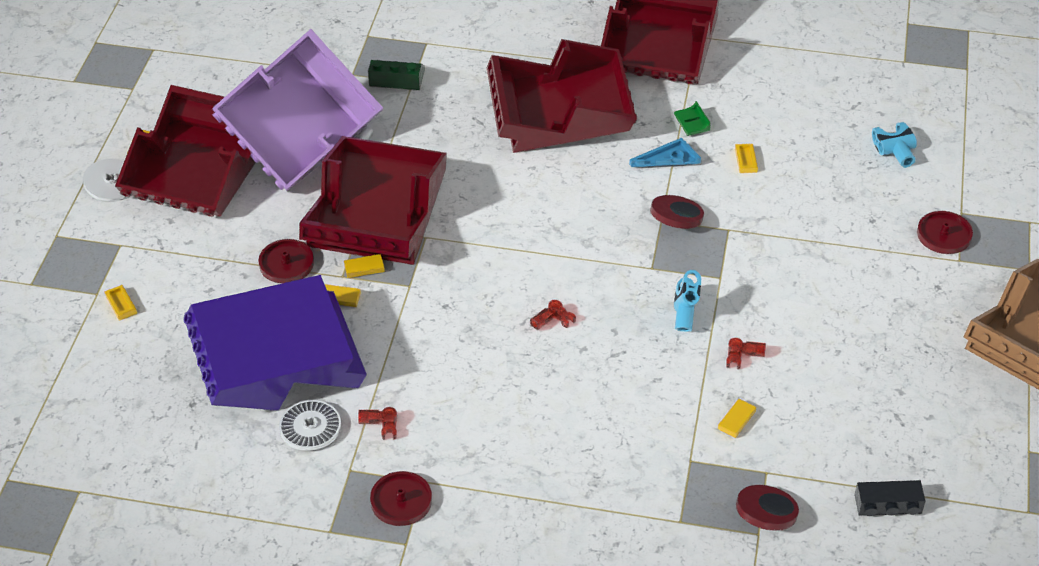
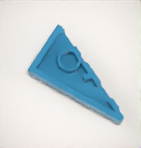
(672, 153)

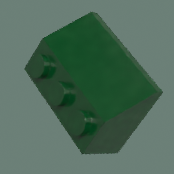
(395, 74)

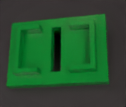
(693, 119)

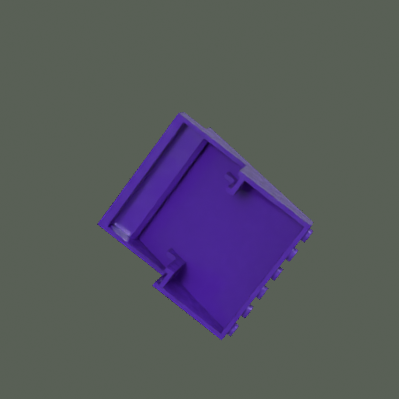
(270, 338)

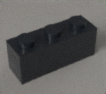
(889, 498)

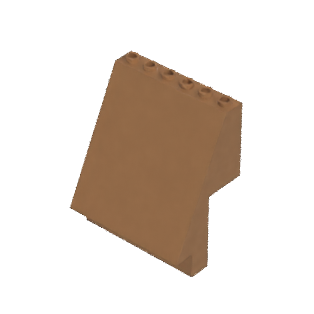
(1010, 330)

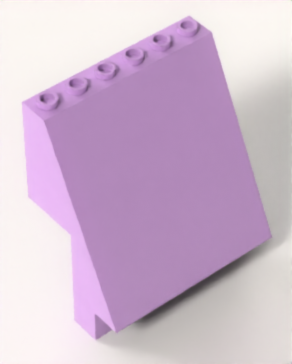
(296, 110)

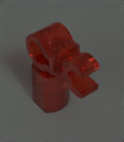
(554, 310)
(737, 347)
(387, 416)

